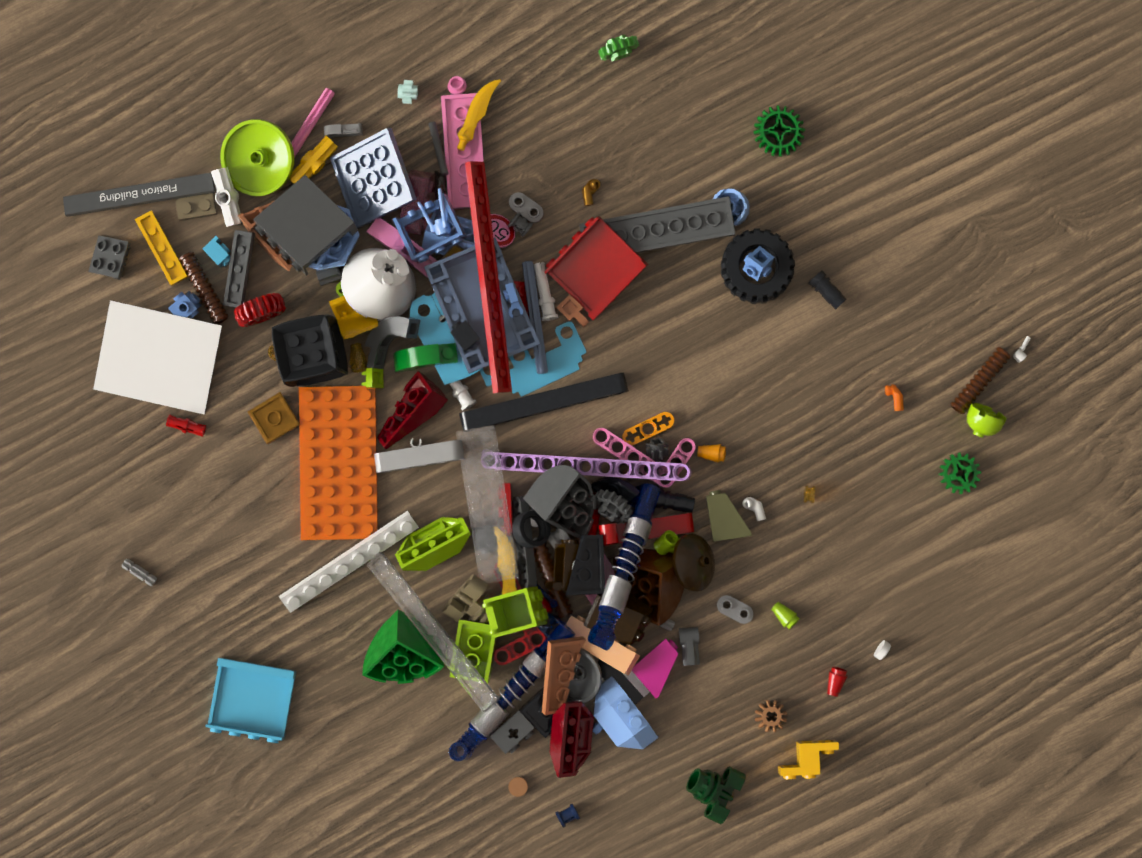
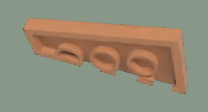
(559, 671)

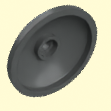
(585, 685)

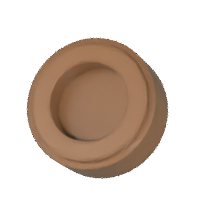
(518, 786)

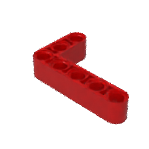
(678, 524)
(526, 640)

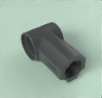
(329, 275)
(689, 641)

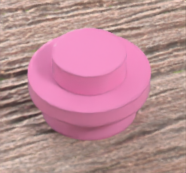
(457, 85)

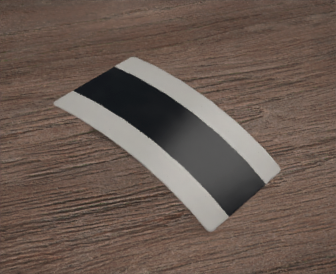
(630, 684)

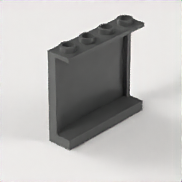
(303, 224)

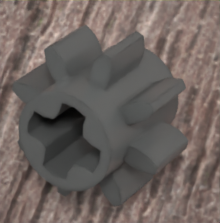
(657, 449)

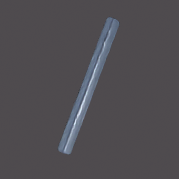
(534, 315)

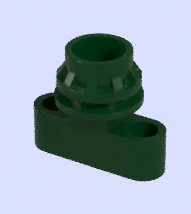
(715, 790)

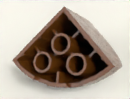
(656, 584)

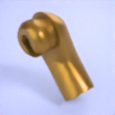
(588, 190)

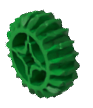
(787, 129)

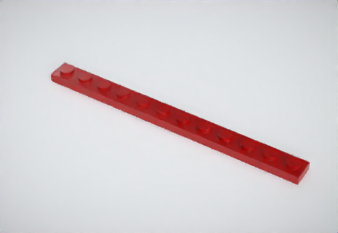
(488, 277)

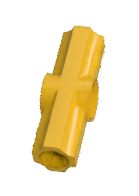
(314, 160)

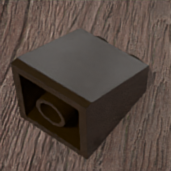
(632, 623)

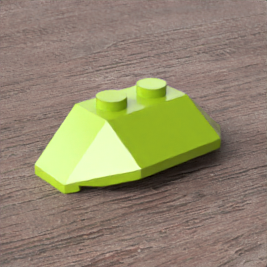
(433, 544)

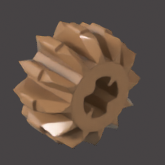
(771, 709)

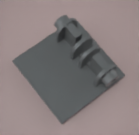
(109, 257)

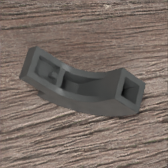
(385, 333)

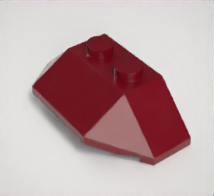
(570, 738)

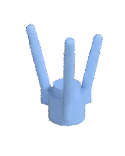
(441, 225)

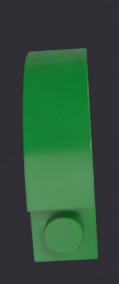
(423, 356)

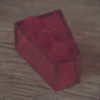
(422, 185)

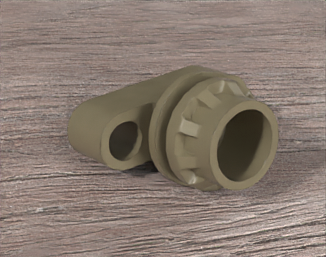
(469, 601)

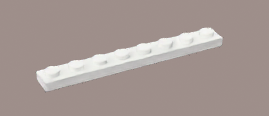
(348, 561)

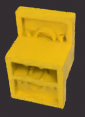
(808, 759)

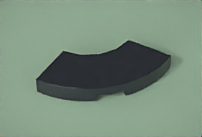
(616, 485)

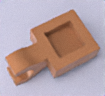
(571, 309)

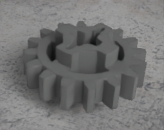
(613, 506)

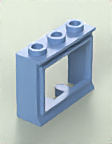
(414, 215)

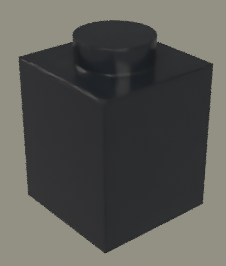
(464, 334)

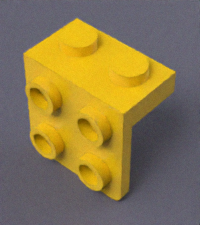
(349, 320)

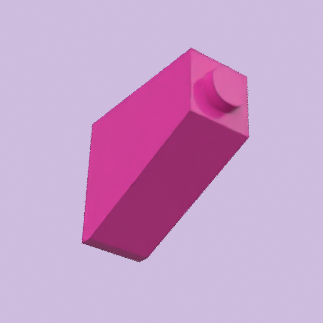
(656, 666)

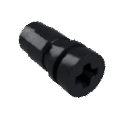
(827, 290)
(675, 501)

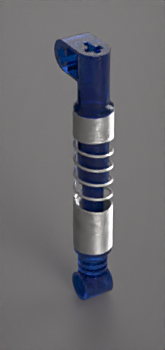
(618, 586)
(486, 722)

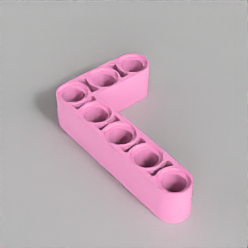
(628, 449)

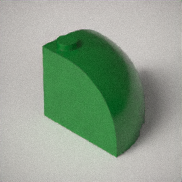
(400, 653)

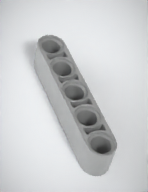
(419, 456)

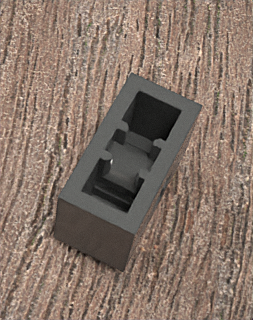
(502, 738)

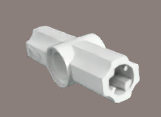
(224, 185)

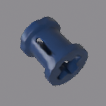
(567, 815)

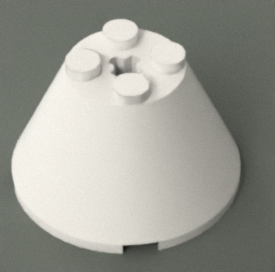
(378, 283)

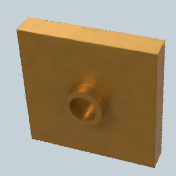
(273, 418)

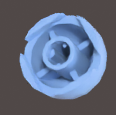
(739, 204)

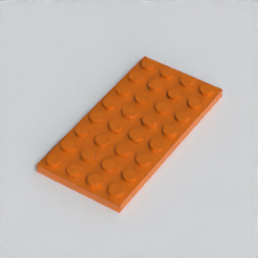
(338, 462)

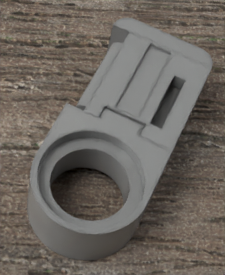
(343, 130)

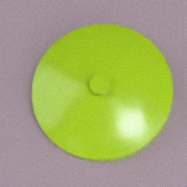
(257, 157)

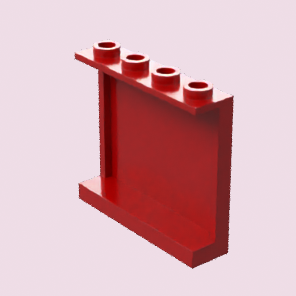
(595, 266)

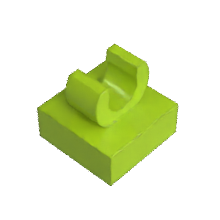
(374, 378)

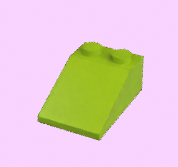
(477, 646)

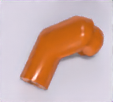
(897, 395)

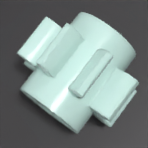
(408, 91)

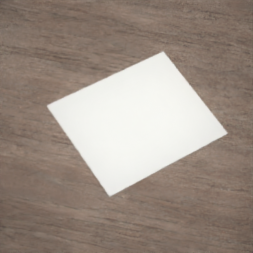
(157, 357)

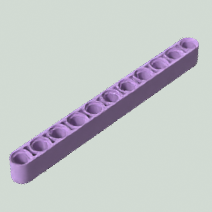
(595, 469)

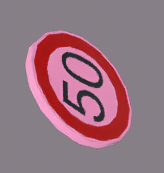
(501, 231)

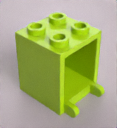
(515, 611)

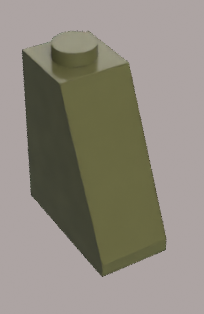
(724, 518)

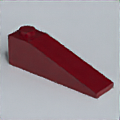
(418, 405)

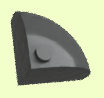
(563, 500)

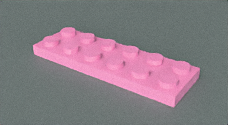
(454, 115)

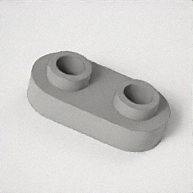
(526, 207)
(735, 609)

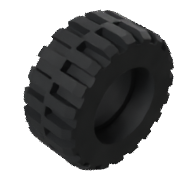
(757, 292)

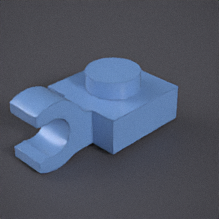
(510, 294)

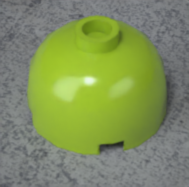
(984, 420)

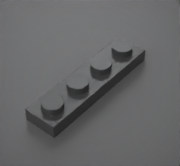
(239, 268)

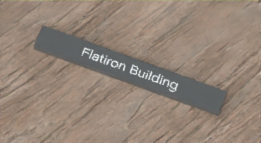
(138, 194)

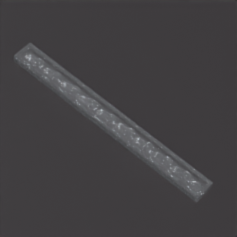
(433, 632)

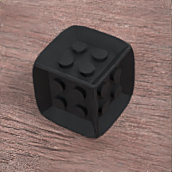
(309, 350)

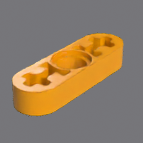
(632, 430)

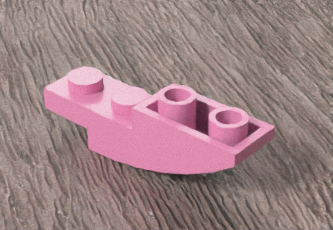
(391, 239)

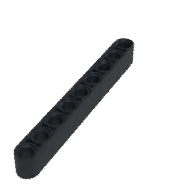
(544, 402)

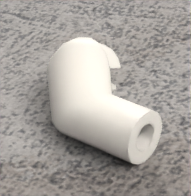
(755, 506)

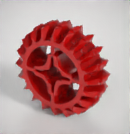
(259, 309)

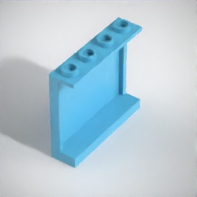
(251, 700)

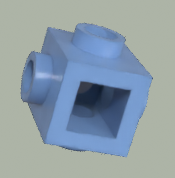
(758, 263)
(185, 305)

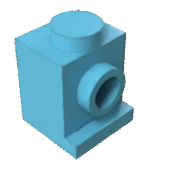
(217, 252)

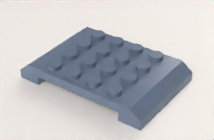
(459, 296)

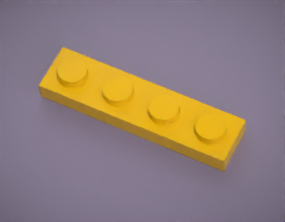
(161, 248)

